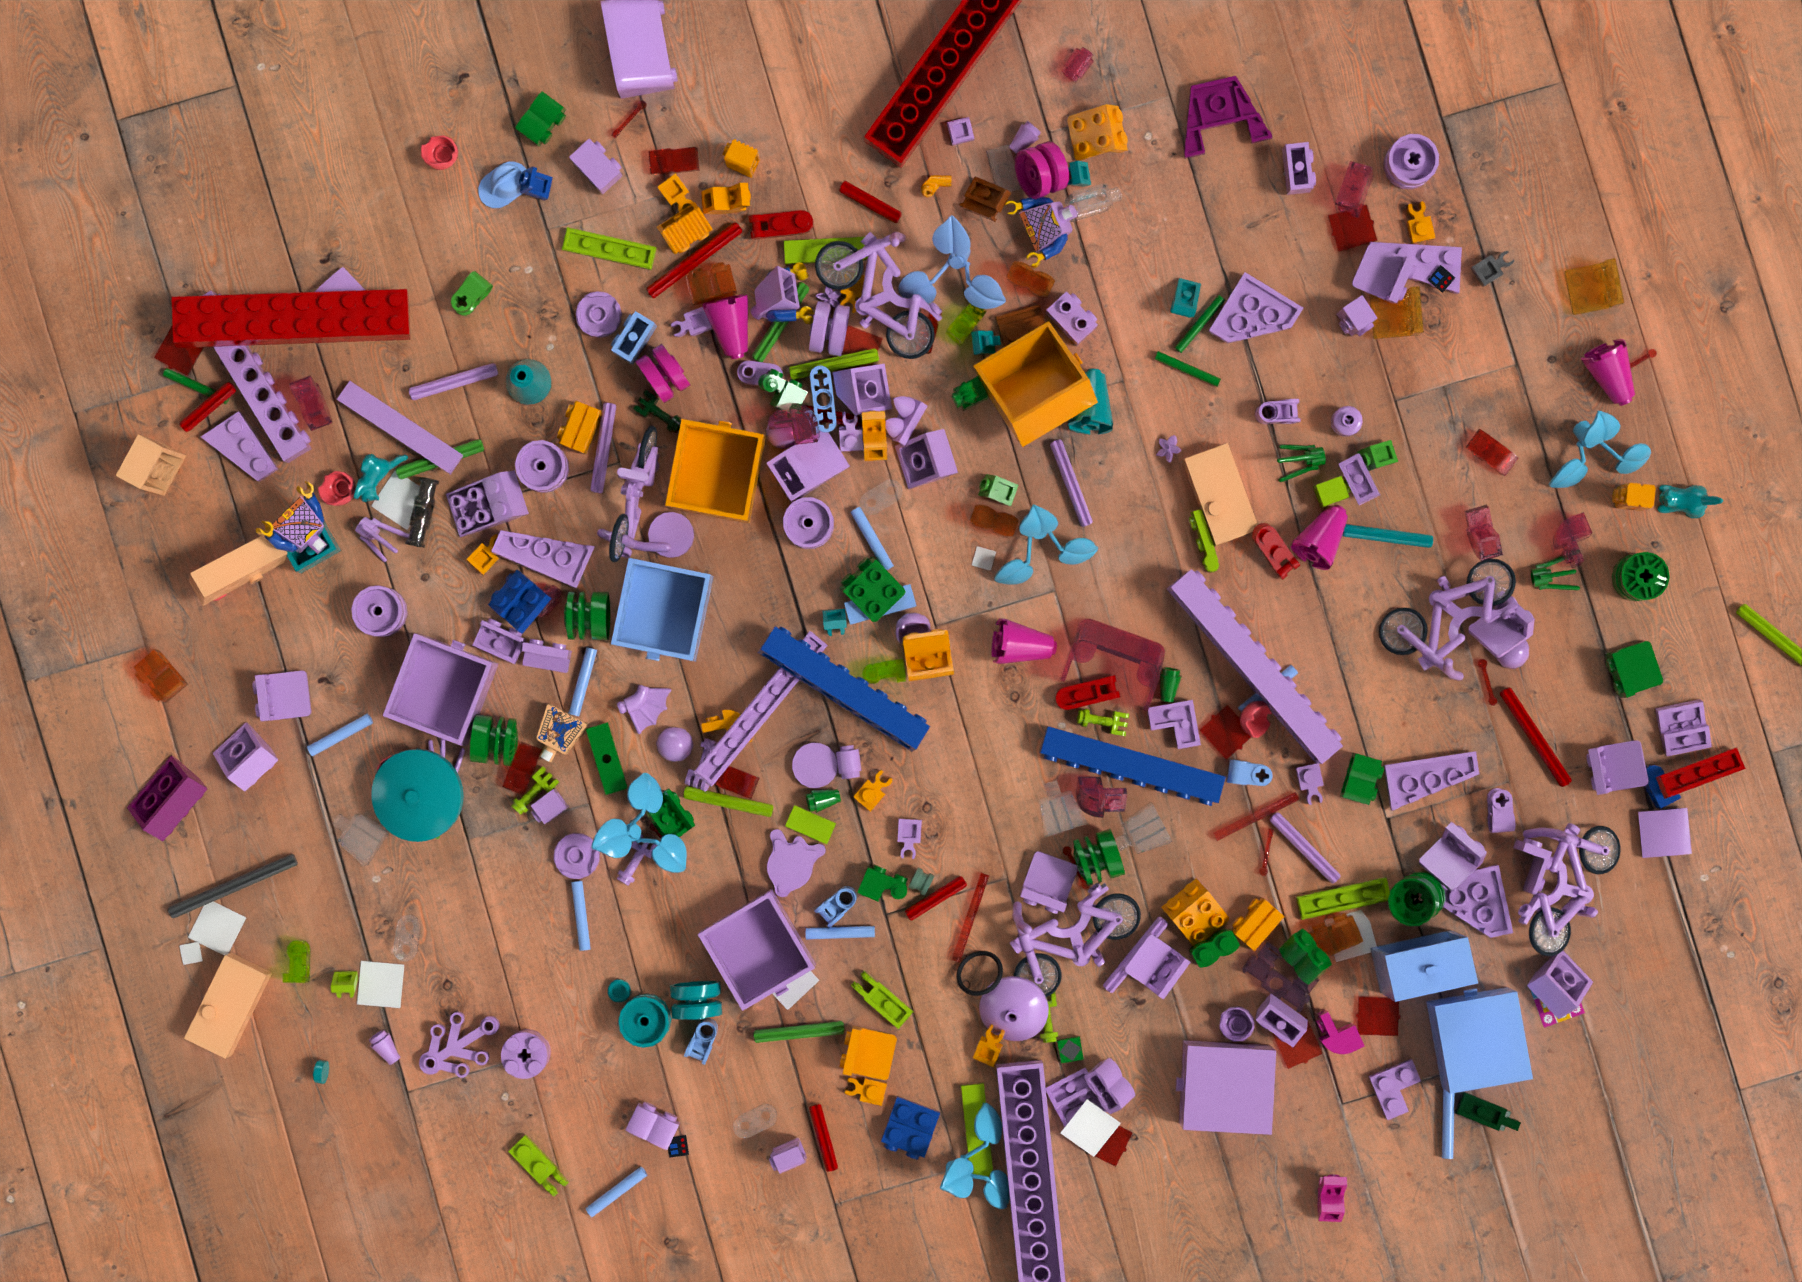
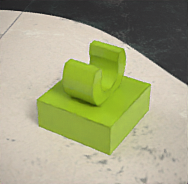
(344, 983)

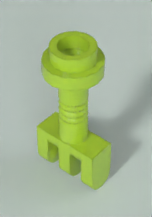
(1084, 717)
(520, 805)
(1049, 1035)

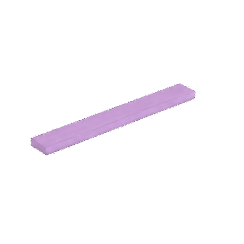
(751, 720)

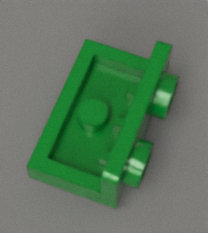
(671, 816)

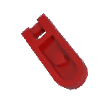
(781, 224)
(1274, 549)
(1086, 693)

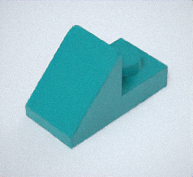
(1186, 298)

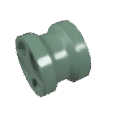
(921, 881)

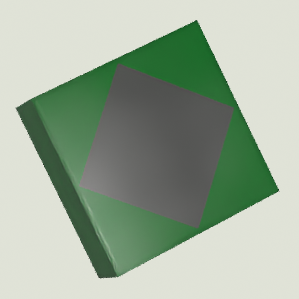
(1070, 1049)

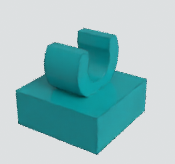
(1079, 173)
(984, 342)
(834, 620)

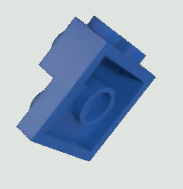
(519, 601)
(910, 1128)

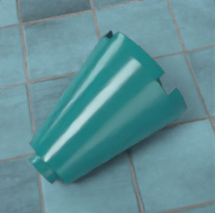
(534, 386)
(1099, 415)

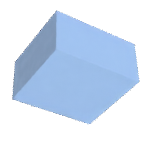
(662, 610)
(1424, 965)
(1479, 1039)

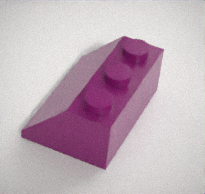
(166, 798)

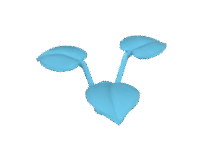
(1602, 429)
(1037, 525)
(616, 837)
(959, 1172)

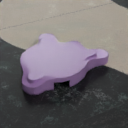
(791, 863)

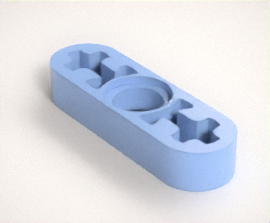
(827, 381)

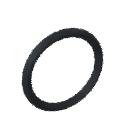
(987, 990)

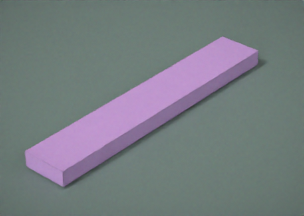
(400, 427)

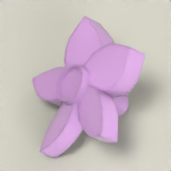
(830, 297)
(1169, 447)

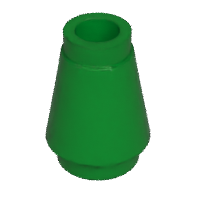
(1169, 683)
(821, 799)

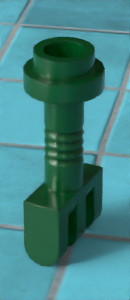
(650, 407)

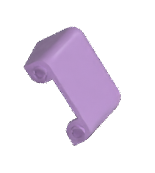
(638, 46)

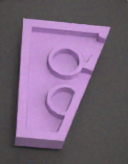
(241, 445)

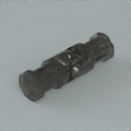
(424, 498)

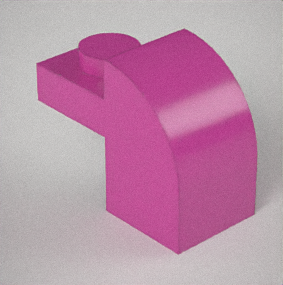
(1341, 1040)
(1331, 1198)

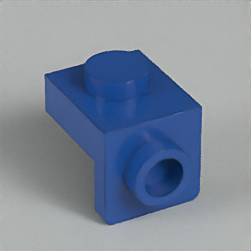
(535, 183)

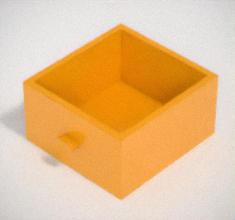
(1036, 383)
(715, 470)

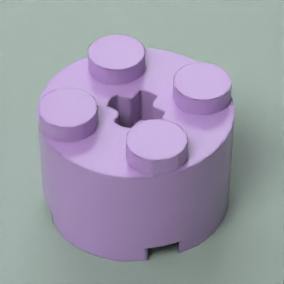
(516, 1063)

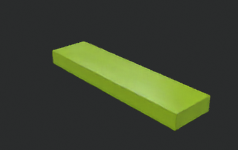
(609, 248)
(807, 250)
(1343, 898)
(973, 1099)

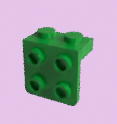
(872, 588)
(1634, 669)

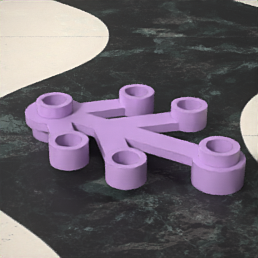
(456, 1047)

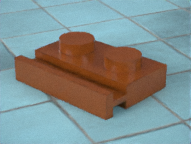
(985, 198)
(1019, 323)

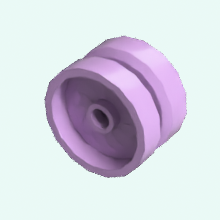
(1421, 152)
(829, 328)
(529, 460)
(807, 509)
(392, 616)

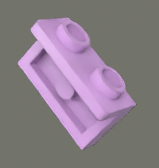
(499, 641)
(544, 657)

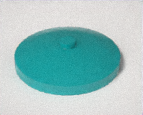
(417, 795)

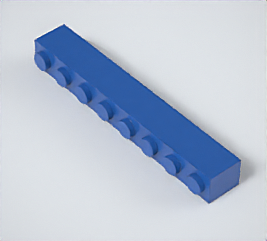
(844, 689)
(1132, 764)

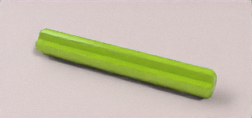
(835, 363)
(1770, 632)
(728, 801)

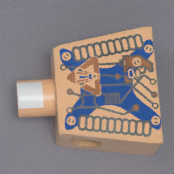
(559, 732)

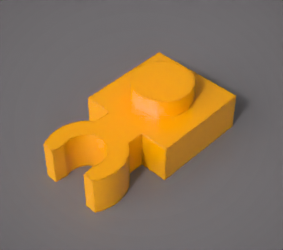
(675, 191)
(1420, 227)
(853, 292)
(482, 558)
(871, 793)
(989, 1047)
(871, 1090)

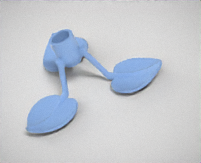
(953, 239)

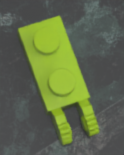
(1204, 542)
(884, 1001)
(537, 1164)

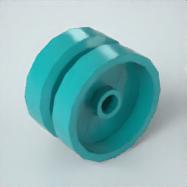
(696, 1003)
(631, 1020)

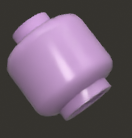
(1338, 421)

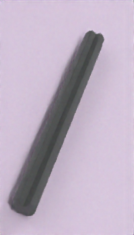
(232, 886)

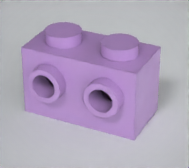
(596, 166)
(1297, 168)
(1356, 317)
(1072, 318)
(1281, 1020)

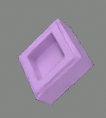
(960, 131)

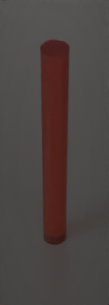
(1256, 816)
(970, 917)

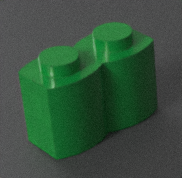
(541, 119)
(1361, 779)
(1208, 951)
(1305, 956)

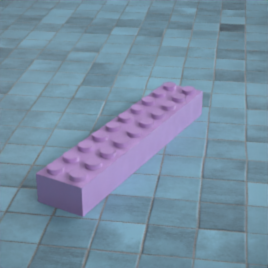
(1254, 666)
(1030, 1172)

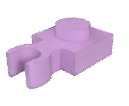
(695, 323)
(850, 435)
(1310, 778)
(909, 832)

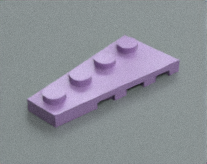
(1428, 259)
(549, 557)
(1422, 777)

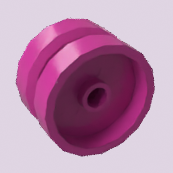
(1041, 170)
(664, 372)

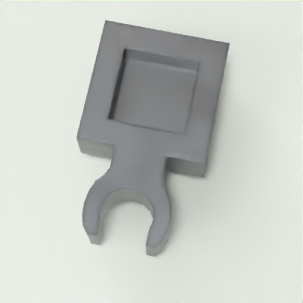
(1489, 269)

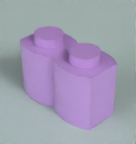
(1109, 1085)
(652, 1125)
(788, 1156)

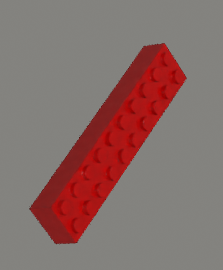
(937, 77)
(290, 318)

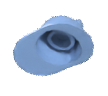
(501, 185)

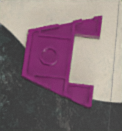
(1217, 105)

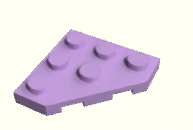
(1254, 312)
(1481, 902)

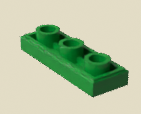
(612, 772)

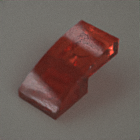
(674, 161)
(1492, 452)
(522, 768)
(738, 782)

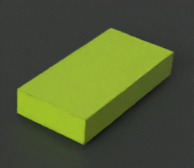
(810, 824)

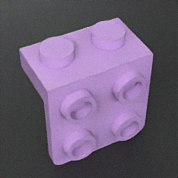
(1384, 273)
(1504, 634)
(282, 695)
(1617, 767)
(1453, 857)
(1541, 862)
(1048, 882)
(1156, 965)

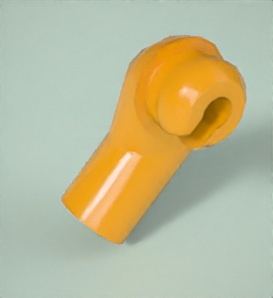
(931, 185)

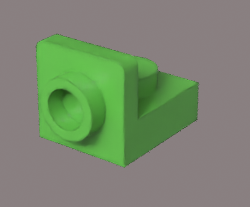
(1378, 455)
(998, 489)

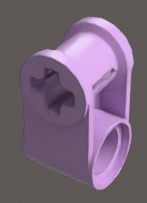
(1282, 412)
(1500, 814)

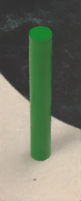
(1199, 324)
(1186, 368)
(192, 384)

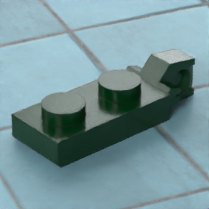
(1485, 1112)

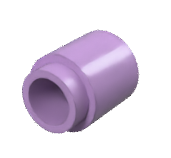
(848, 762)

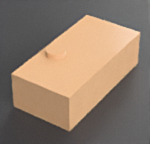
(150, 465)
(1220, 494)
(236, 569)
(228, 1005)

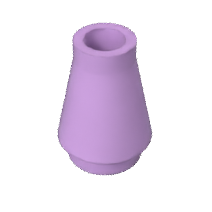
(1025, 137)
(384, 1046)

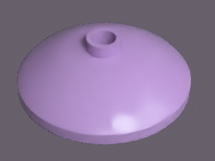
(1015, 997)

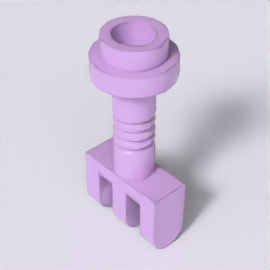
(692, 778)
(626, 876)

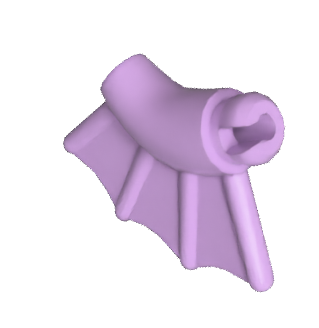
(644, 706)

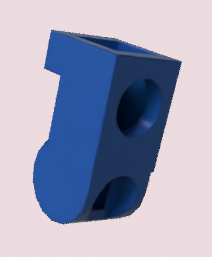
(1654, 790)

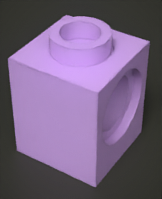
(549, 807)

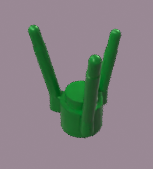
(1312, 456)
(1542, 576)

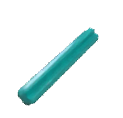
(1389, 536)

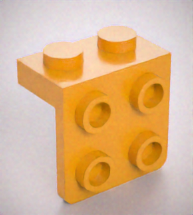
(1097, 132)
(928, 655)
(1195, 912)
(868, 1053)

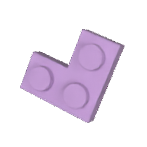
(1180, 717)
(1388, 1086)

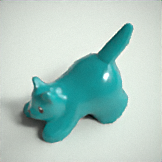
(373, 471)
(1689, 500)

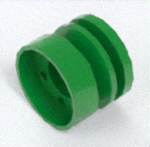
(1630, 585)
(588, 615)
(493, 740)
(1098, 857)
(1404, 899)

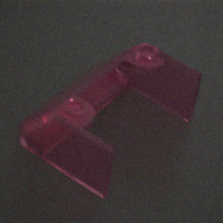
(1097, 635)

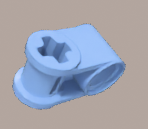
(1244, 773)
(836, 906)
(701, 1044)

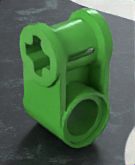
(473, 291)

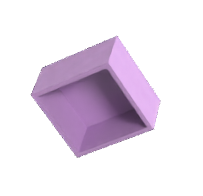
(440, 689)
(757, 950)
(1227, 1087)

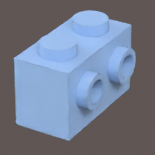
(633, 337)

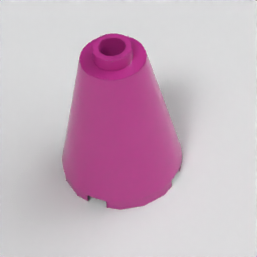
(730, 323)
(1612, 370)
(1321, 538)
(1020, 643)

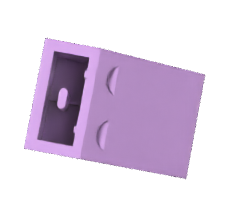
(807, 466)
(487, 503)

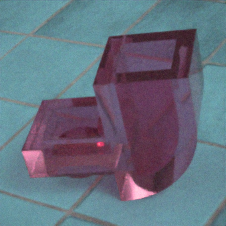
(311, 402)
(801, 420)
(1481, 534)
(1568, 534)
(1096, 800)

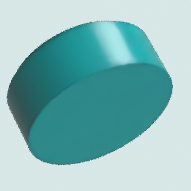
(619, 990)
(321, 1071)

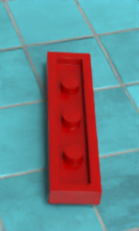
(1700, 773)

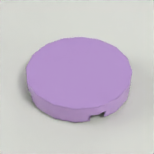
(598, 314)
(675, 531)
(814, 765)
(575, 856)

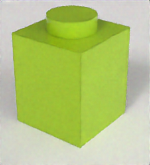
(1332, 491)

